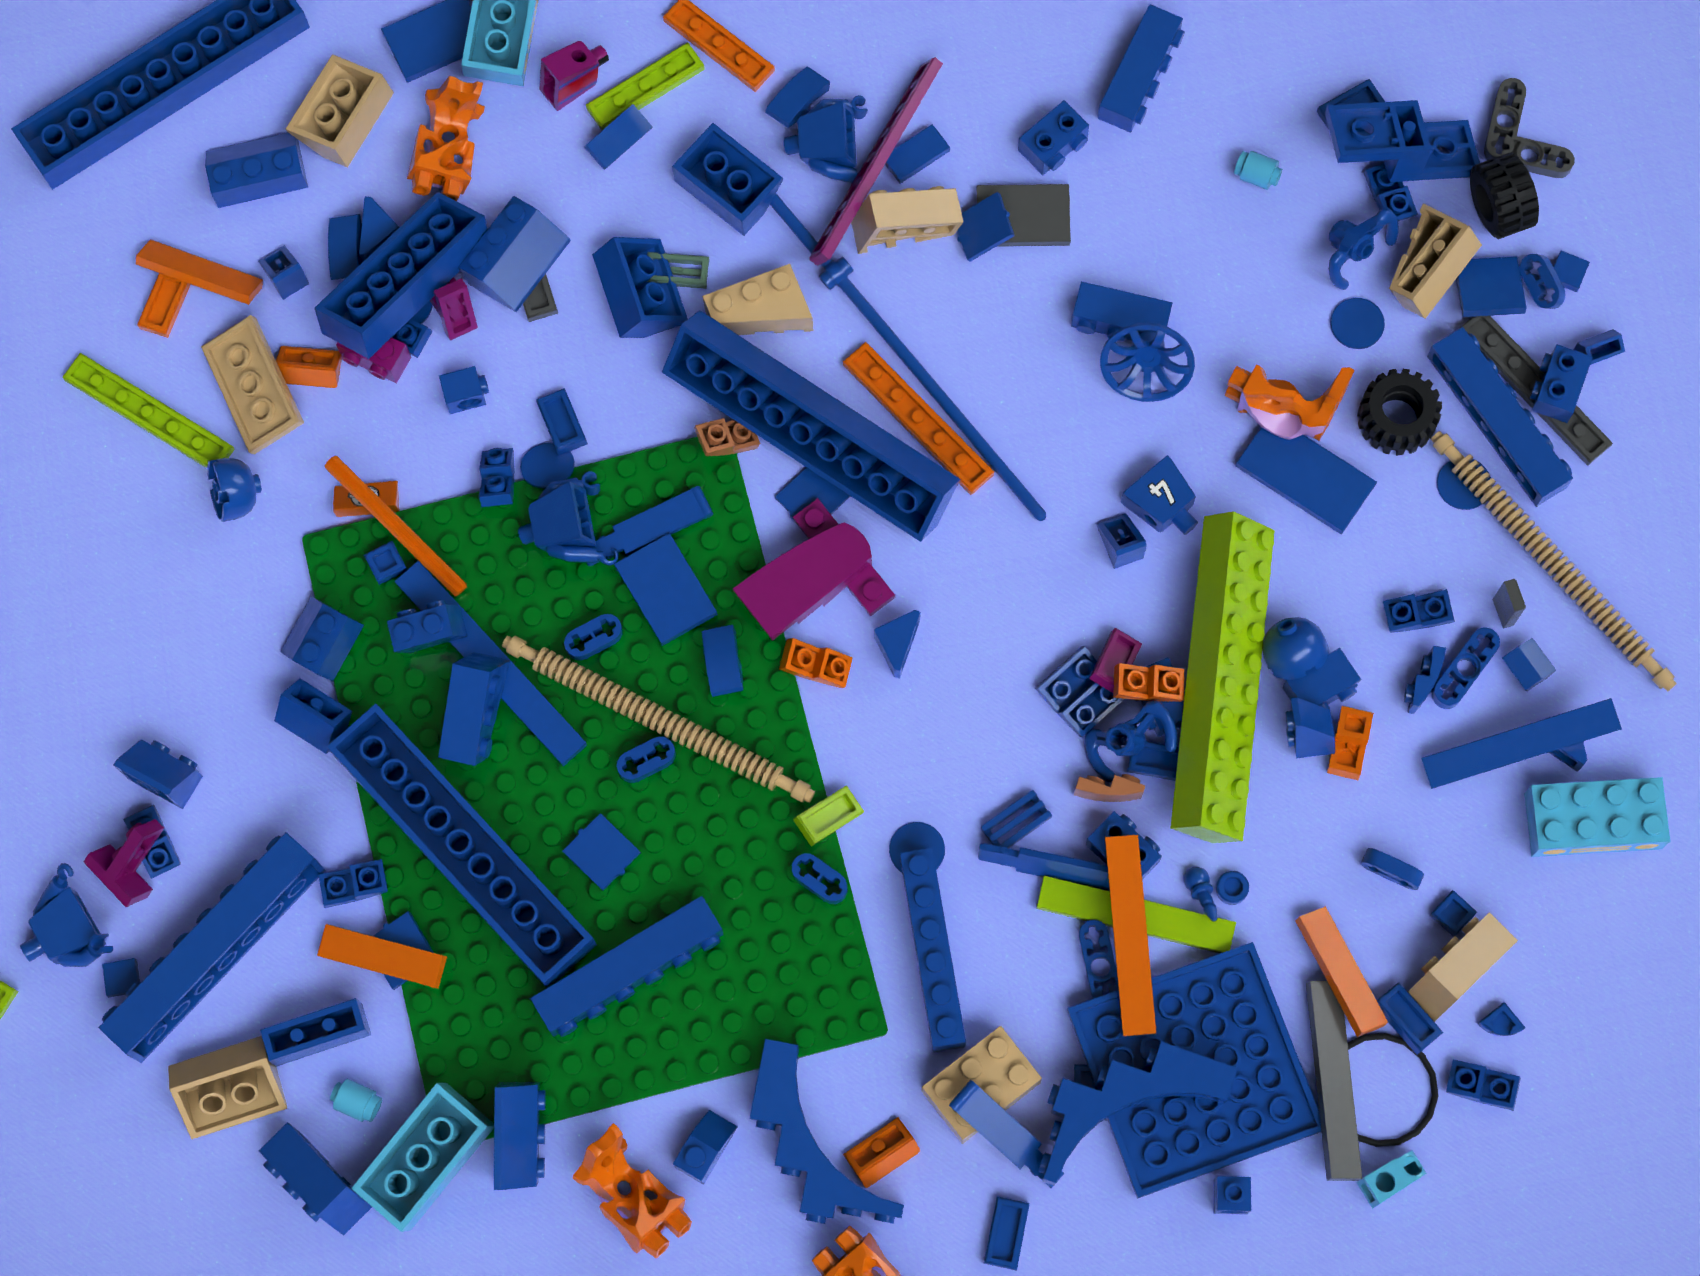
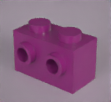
(386, 363)

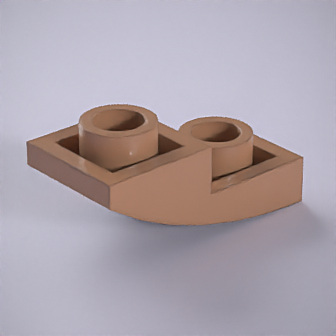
(725, 438)
(1121, 790)

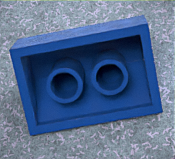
(255, 169)
(727, 178)
(514, 254)
(635, 304)
(518, 1135)

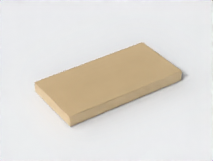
(252, 384)

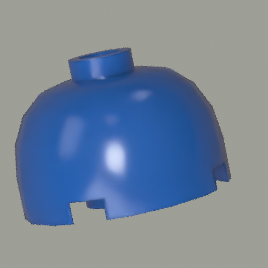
(233, 488)
(1294, 647)

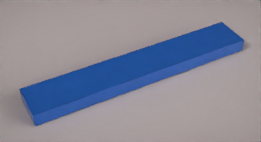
(1521, 743)

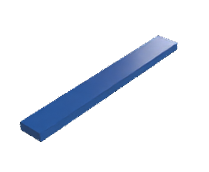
(518, 691)

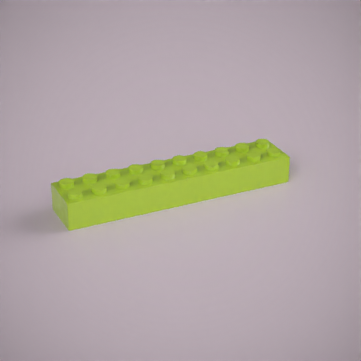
(1223, 678)

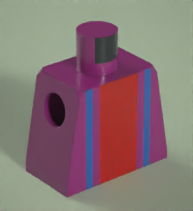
(570, 73)

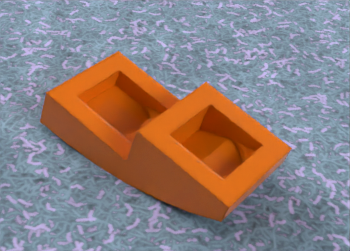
(1350, 742)

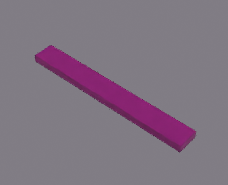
(875, 161)

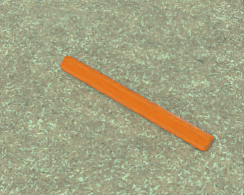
(395, 525)

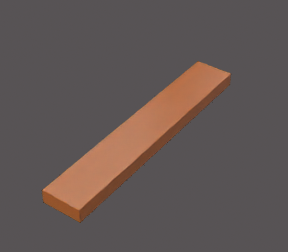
(918, 418)
(1130, 935)

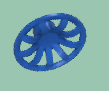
(1147, 356)

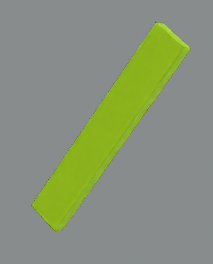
(146, 411)
(1161, 920)

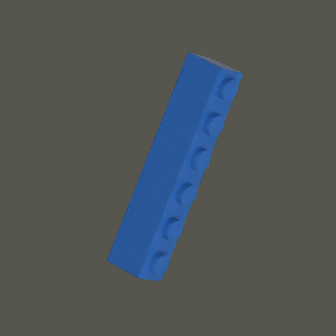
(1500, 416)
(932, 950)
(627, 967)

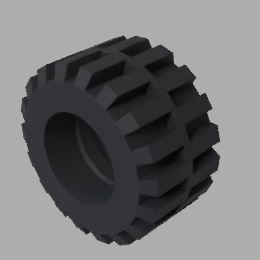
(1504, 195)
(1404, 388)

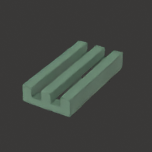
(683, 259)

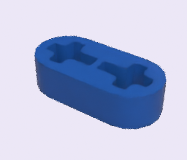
(1536, 284)
(588, 631)
(650, 766)
(1392, 869)
(825, 872)

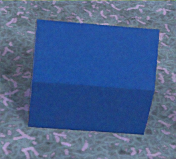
(1611, 337)
(1529, 664)

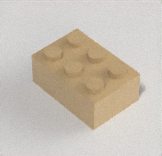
(992, 1065)

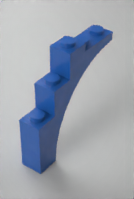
(1171, 1074)
(778, 1103)

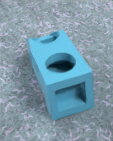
(1391, 1178)

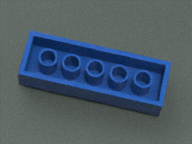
(400, 275)

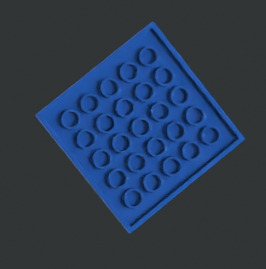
(1223, 1013)

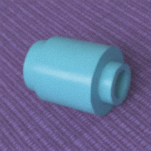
(1258, 169)
(355, 1100)

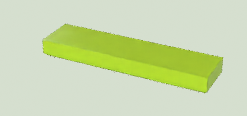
(646, 85)

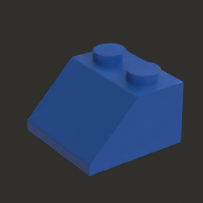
(321, 639)
(159, 772)

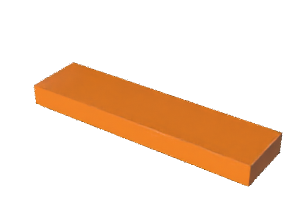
(719, 44)
(199, 271)
(382, 956)
(1341, 971)

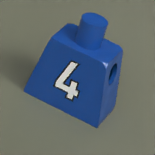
(1162, 498)

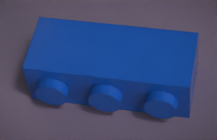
(1109, 310)
(315, 1032)

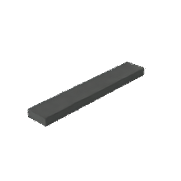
(1521, 375)
(1333, 1084)

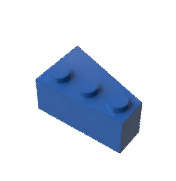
(472, 708)
(313, 1180)

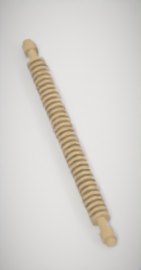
(1445, 445)
(657, 718)

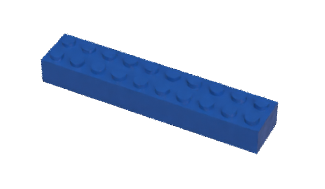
(155, 83)
(810, 425)
(462, 846)

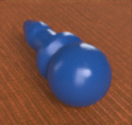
(1197, 881)

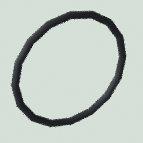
(1434, 1090)

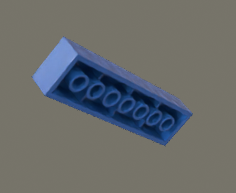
(211, 948)

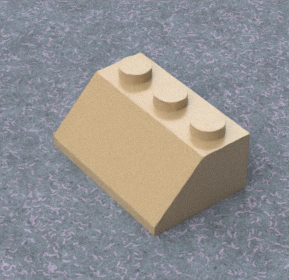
(340, 110)
(226, 1087)

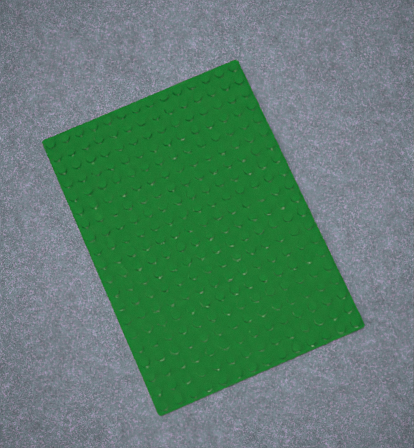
(786, 957)

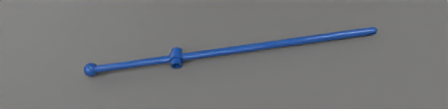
(836, 274)

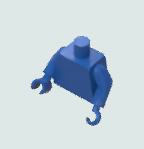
(828, 138)
(563, 521)
(64, 926)

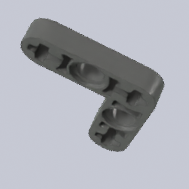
(1516, 144)

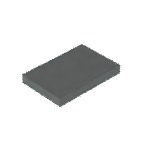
(1036, 213)

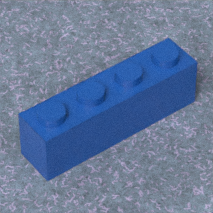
(1140, 69)

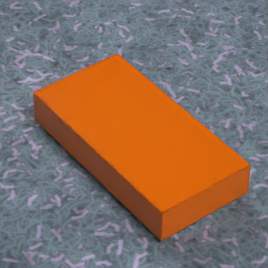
(163, 305)

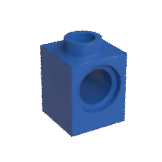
(463, 389)
(1232, 1195)

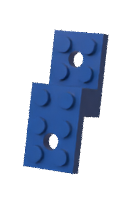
(1402, 140)

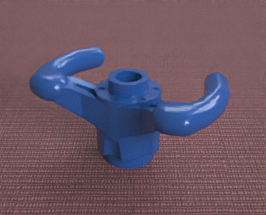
(1358, 242)
(1116, 737)

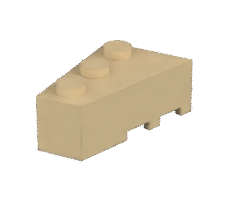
(905, 215)
(1433, 261)
(761, 304)
(1461, 965)

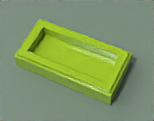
(828, 815)

